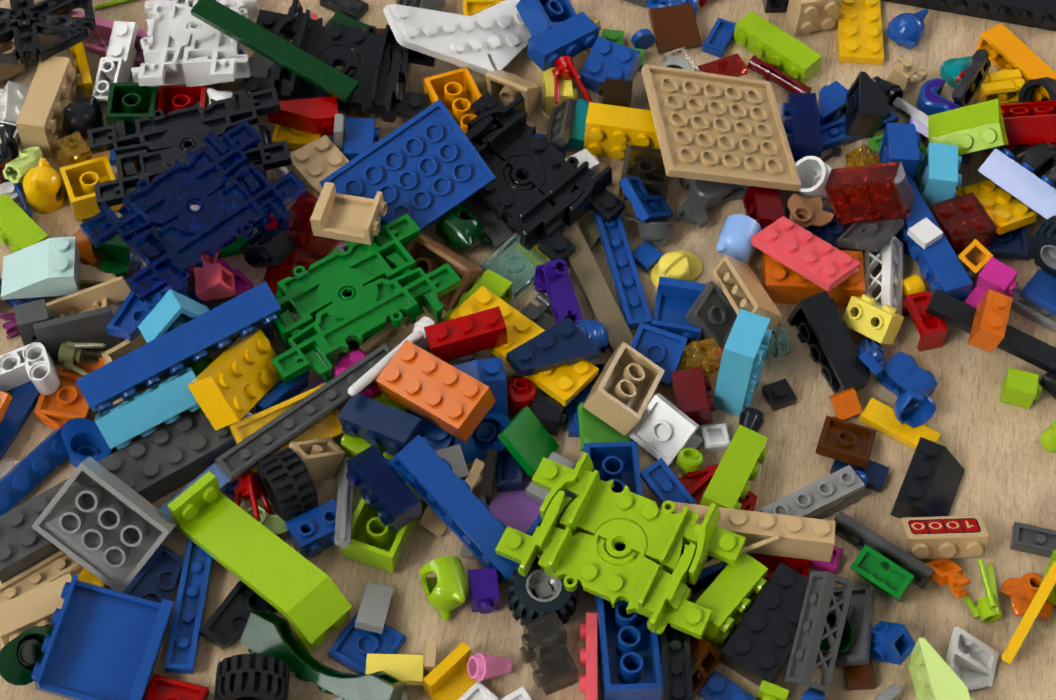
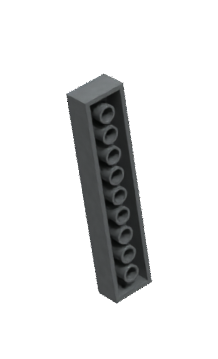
(148, 466)

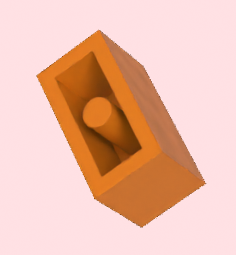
(990, 321)

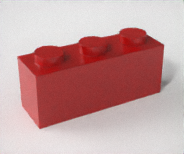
(466, 334)

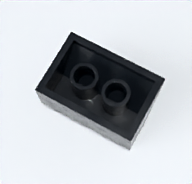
(929, 482)

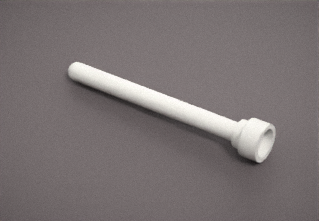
(417, 334)

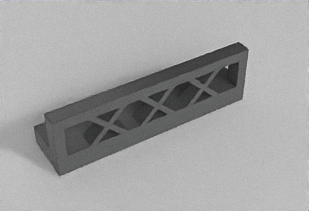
(814, 628)

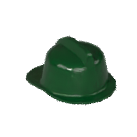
(22, 654)

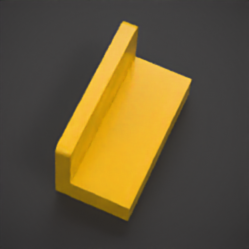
(450, 677)

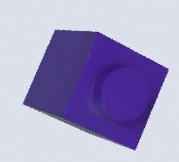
(484, 590)

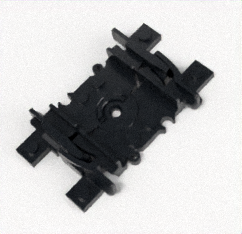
(164, 138)
(553, 187)

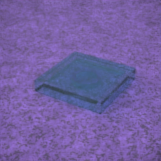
(515, 263)

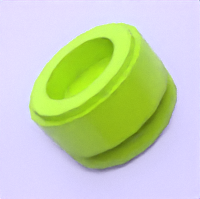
(690, 460)

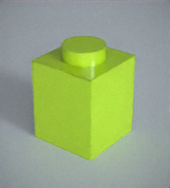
(1020, 388)

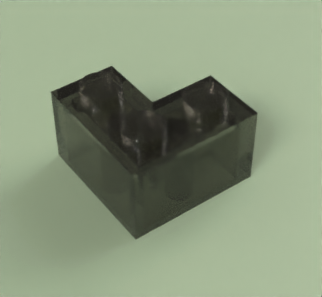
(546, 651)

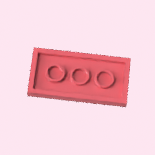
(805, 253)

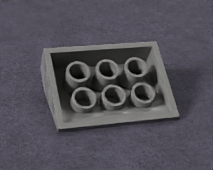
(104, 524)

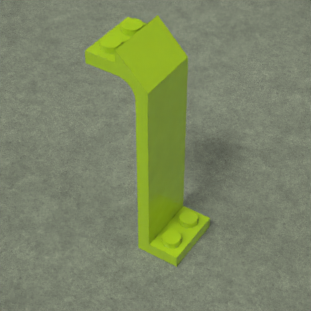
(261, 560)

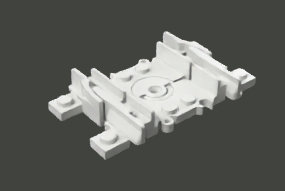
(207, 53)

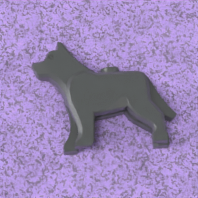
(704, 197)

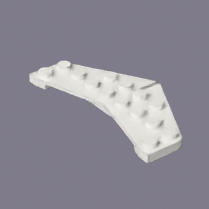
(476, 41)

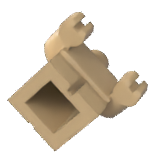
(905, 75)

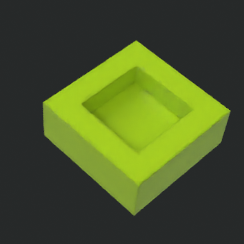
(770, 691)

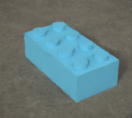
(742, 362)
(147, 409)

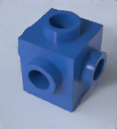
(891, 642)

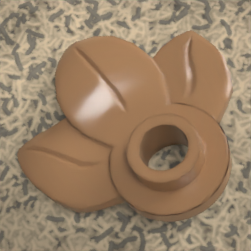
(808, 212)

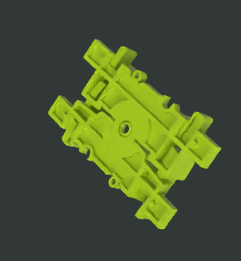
(650, 537)

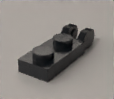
(972, 78)

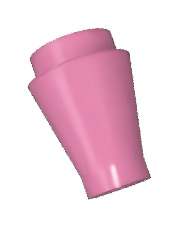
(487, 666)

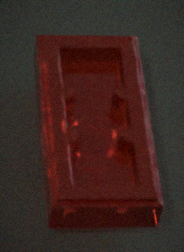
(729, 66)

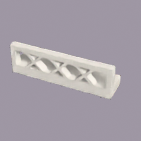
(890, 275)

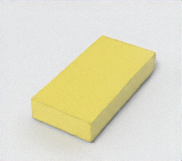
(402, 666)

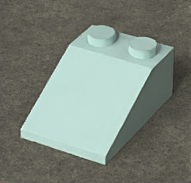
(42, 270)

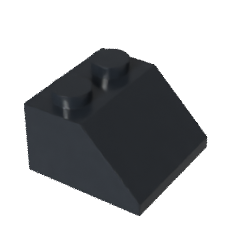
(865, 107)

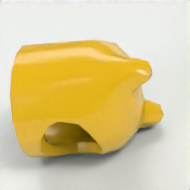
(41, 187)

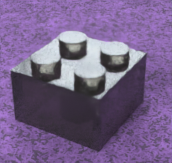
(649, 166)

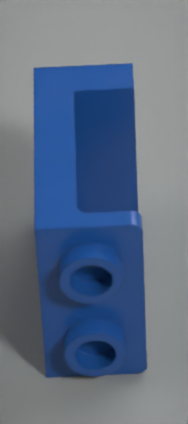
(673, 303)

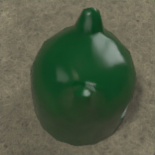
(461, 232)

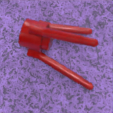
(566, 69)
(251, 488)

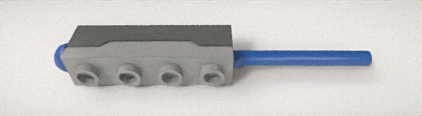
(822, 497)

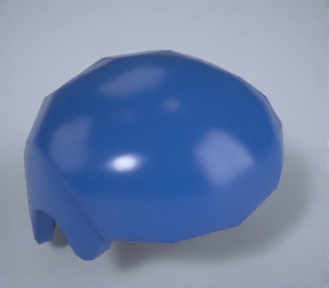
(914, 408)

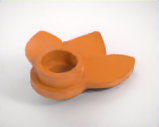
(1023, 593)

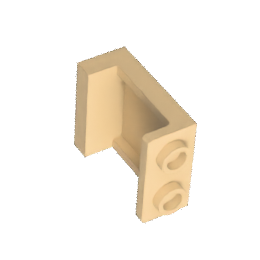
(347, 216)

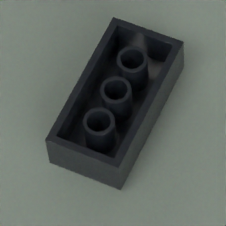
(768, 630)

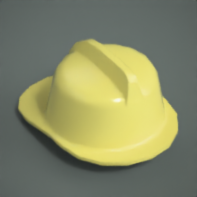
(677, 265)

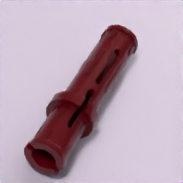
(771, 73)

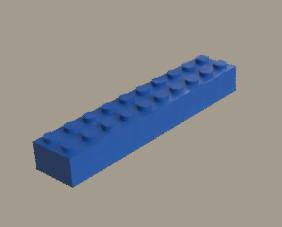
(625, 644)

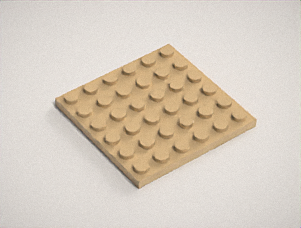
(719, 128)

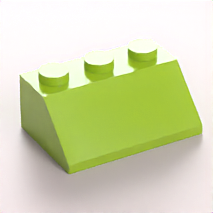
(969, 127)

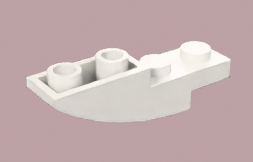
(119, 59)

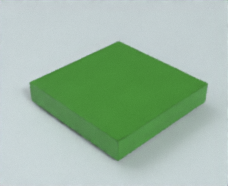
(595, 430)

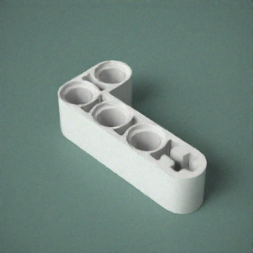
(27, 365)

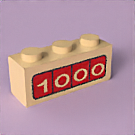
(943, 536)

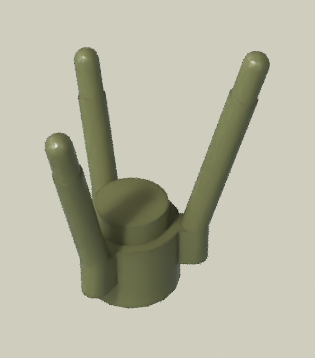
(73, 353)

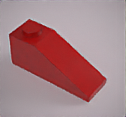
(307, 115)

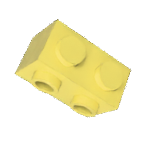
(873, 320)

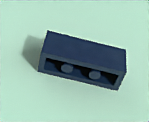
(379, 423)

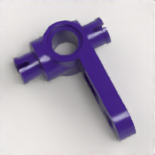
(556, 282)

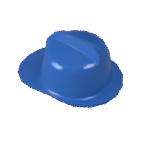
(484, 437)
(83, 440)

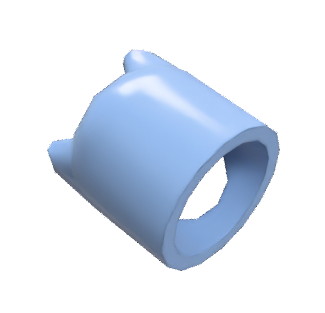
(737, 236)

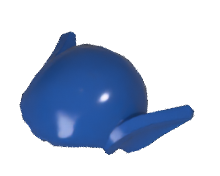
(907, 28)

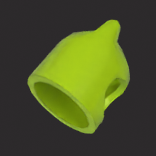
(450, 586)

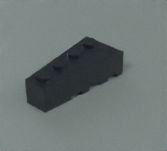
(829, 342)

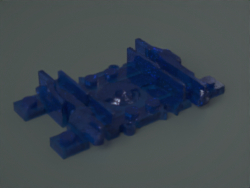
(229, 200)

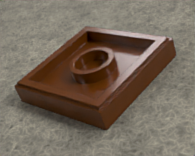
(674, 27)
(846, 442)

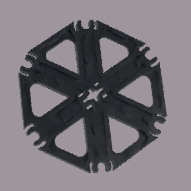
(46, 19)

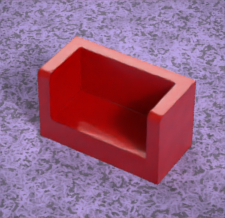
(931, 329)

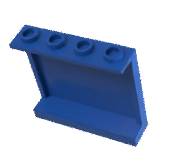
(101, 644)

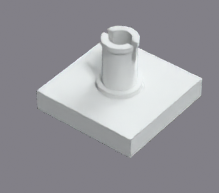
(663, 429)

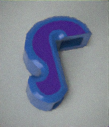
(929, 98)

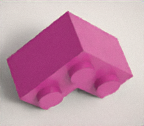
(996, 277)

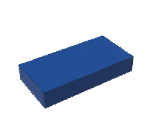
(719, 38)

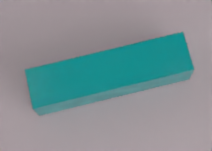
(578, 126)

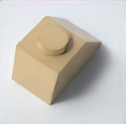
(319, 456)

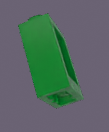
(871, 567)

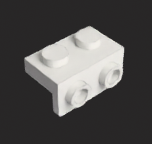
(11, 101)

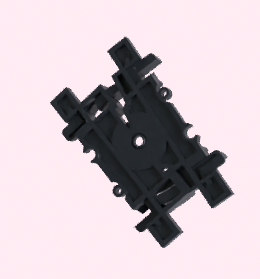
(363, 58)

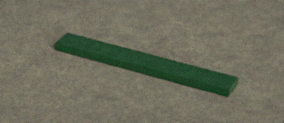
(275, 49)

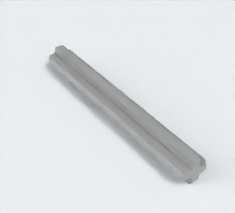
(344, 508)

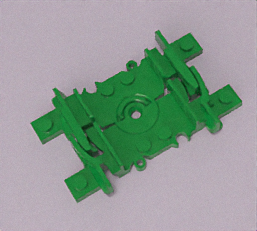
(382, 287)

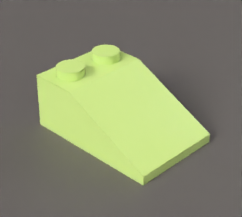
(933, 676)

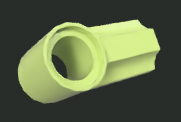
(17, 168)

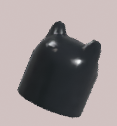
(83, 116)

